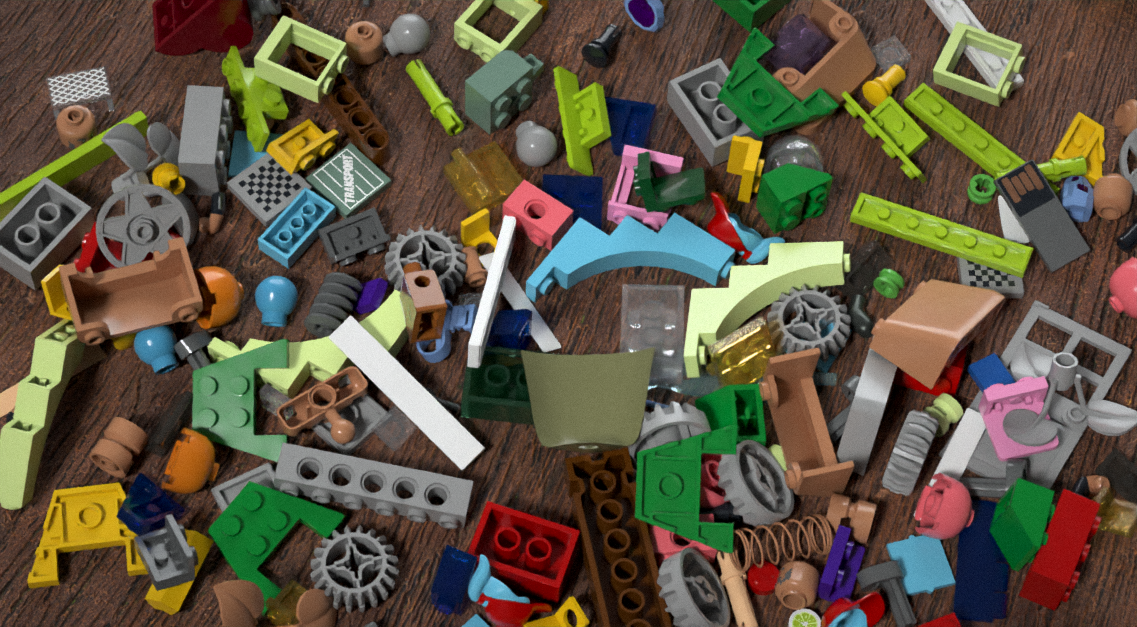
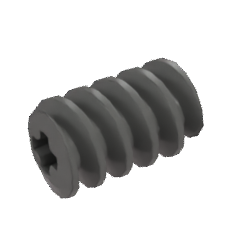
(332, 304)

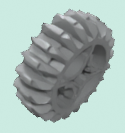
(440, 254)
(816, 310)
(910, 452)
(367, 565)

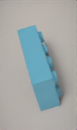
(296, 227)

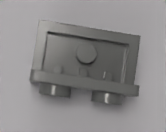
(353, 236)
(167, 555)

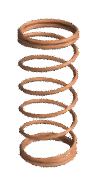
(810, 539)

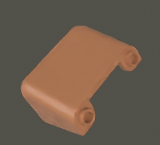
(132, 295)
(935, 327)

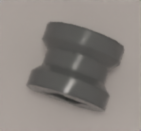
(261, 8)

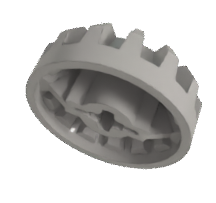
(667, 426)
(755, 484)
(693, 591)

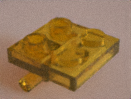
(482, 177)
(742, 354)

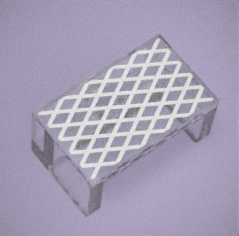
(79, 89)

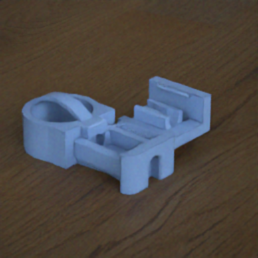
(455, 318)

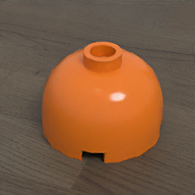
(220, 296)
(191, 463)

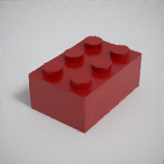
(1068, 543)
(525, 550)

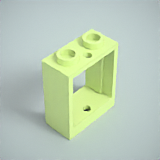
(294, 32)
(968, 35)
(467, 37)

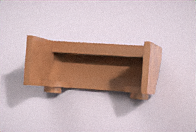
(840, 70)
(802, 426)

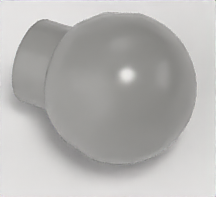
(407, 35)
(535, 144)

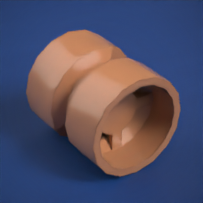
(121, 444)
(860, 515)

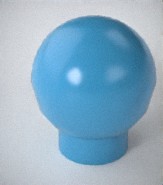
(276, 299)
(157, 349)

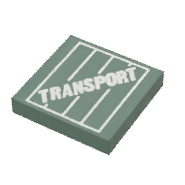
(348, 181)

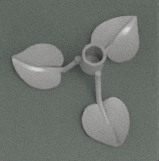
(131, 147)
(1060, 370)

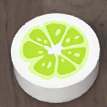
(804, 618)

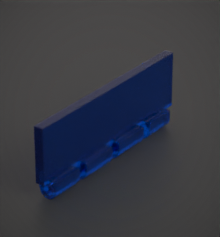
(977, 570)

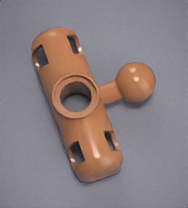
(329, 390)

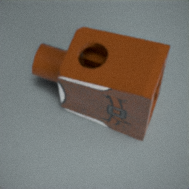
(422, 303)

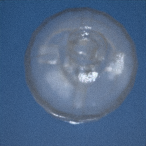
(796, 151)

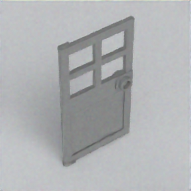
(1071, 422)

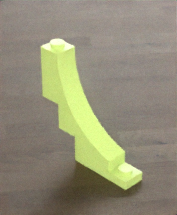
(752, 287)
(321, 356)
(38, 395)

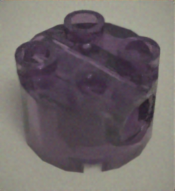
(798, 45)

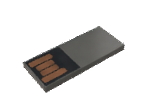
(1041, 216)

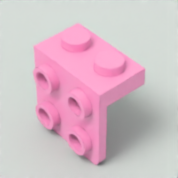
(1001, 399)

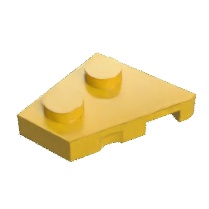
(1084, 139)

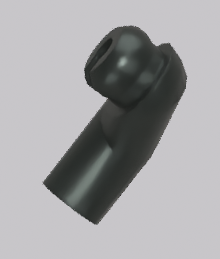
(860, 321)

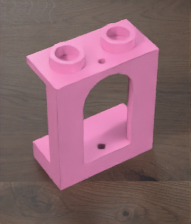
(618, 209)

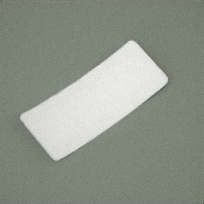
(1010, 225)

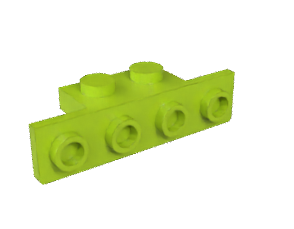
(254, 97)
(582, 117)
(895, 128)

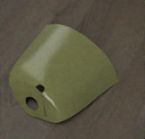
(588, 399)

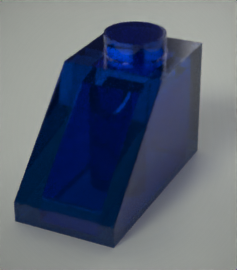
(511, 329)
(452, 580)

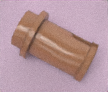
(475, 273)

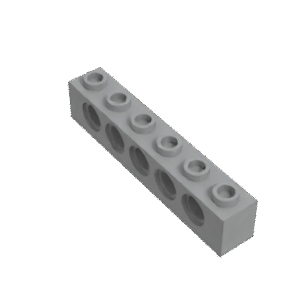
(361, 472)

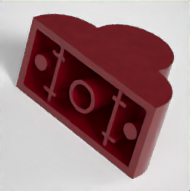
(195, 24)

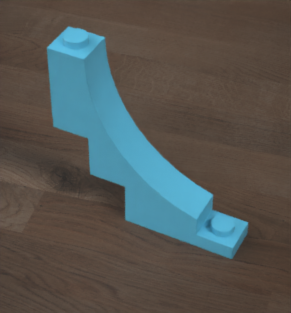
(590, 251)

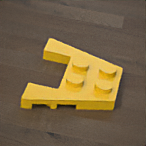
(82, 521)

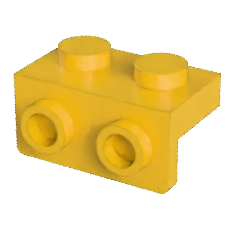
(302, 146)
(746, 161)

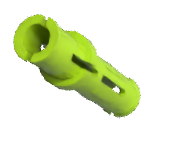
(440, 105)
(1056, 169)

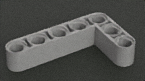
(866, 411)

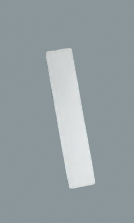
(519, 300)
(961, 446)

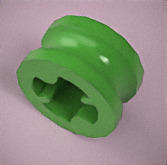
(981, 197)
(889, 283)

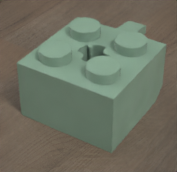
(501, 89)

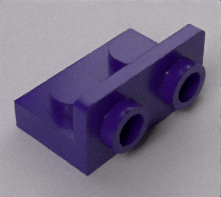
(841, 567)

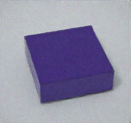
(370, 296)

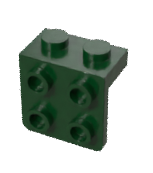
(668, 190)

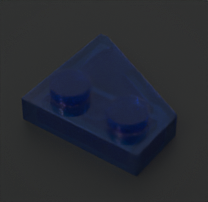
(629, 123)
(578, 193)
(147, 506)

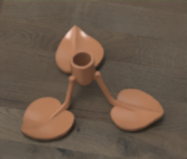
(243, 602)

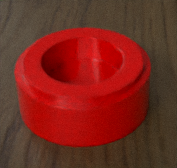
(763, 579)

